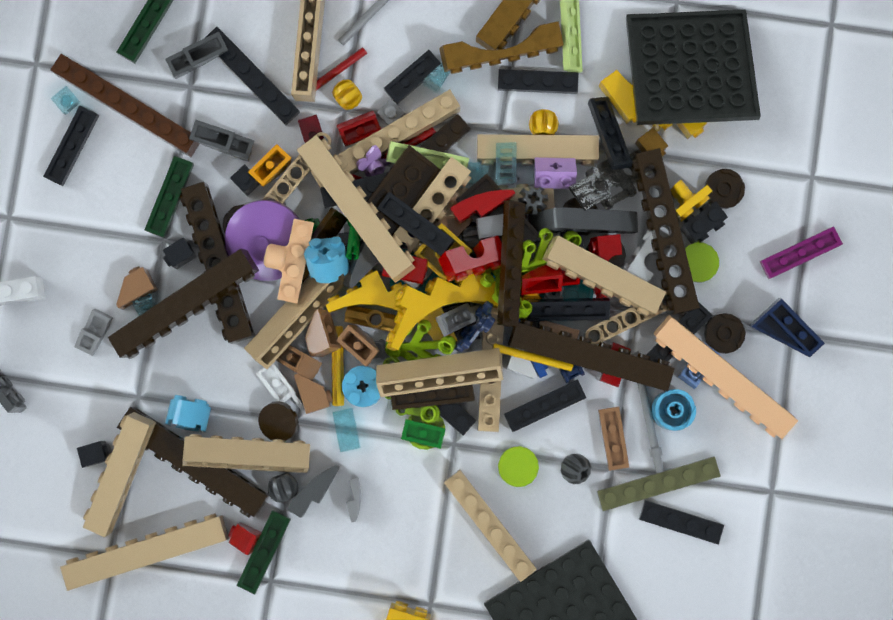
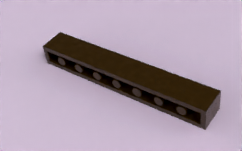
(184, 303)
(591, 356)
(219, 481)

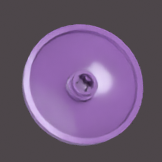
(255, 228)

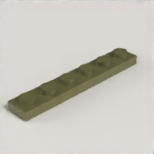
(658, 483)

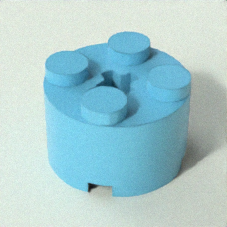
(326, 259)
(353, 380)
(684, 405)
(188, 414)

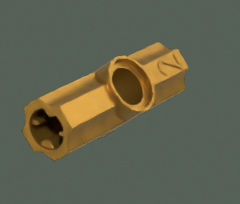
(363, 316)

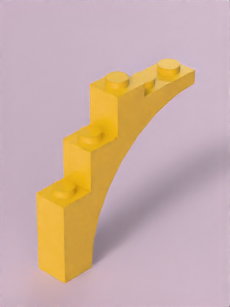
(622, 98)
(375, 293)
(439, 293)

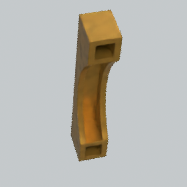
(461, 55)

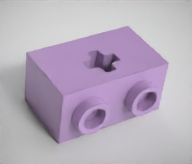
(554, 172)

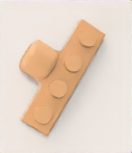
(290, 260)

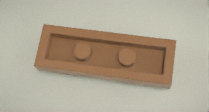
(613, 438)

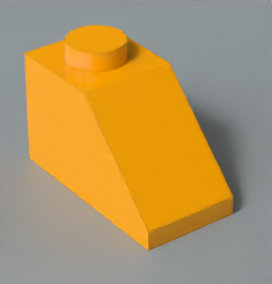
(270, 166)

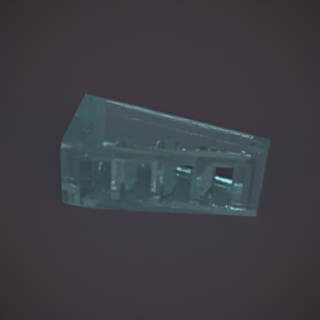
(436, 79)
(506, 180)

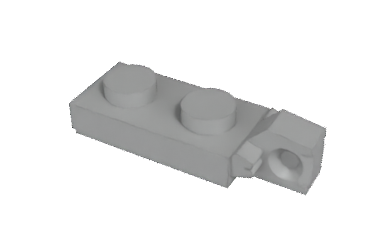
(456, 318)

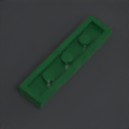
(143, 29)
(169, 197)
(263, 552)

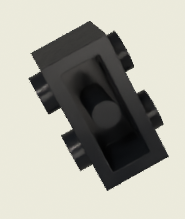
(709, 218)

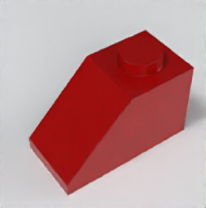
(244, 537)

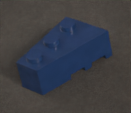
(788, 328)

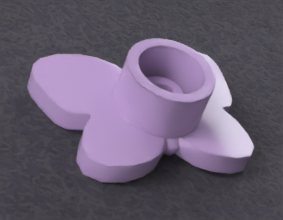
(372, 163)

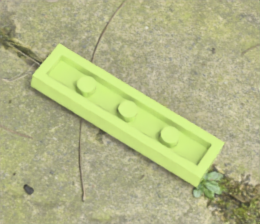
(571, 35)
(436, 157)

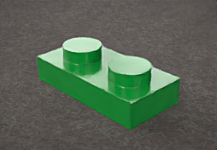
(423, 433)

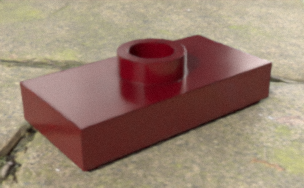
(310, 127)

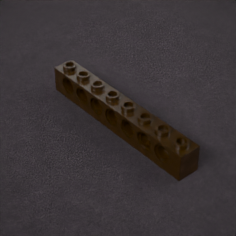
(653, 160)
(201, 193)

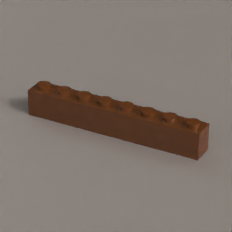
(124, 104)

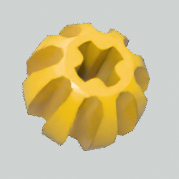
(347, 94)
(543, 122)

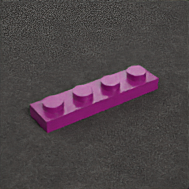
(801, 252)

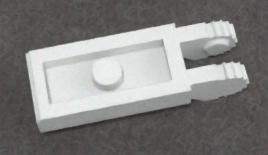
(278, 385)

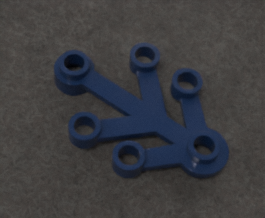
(483, 324)

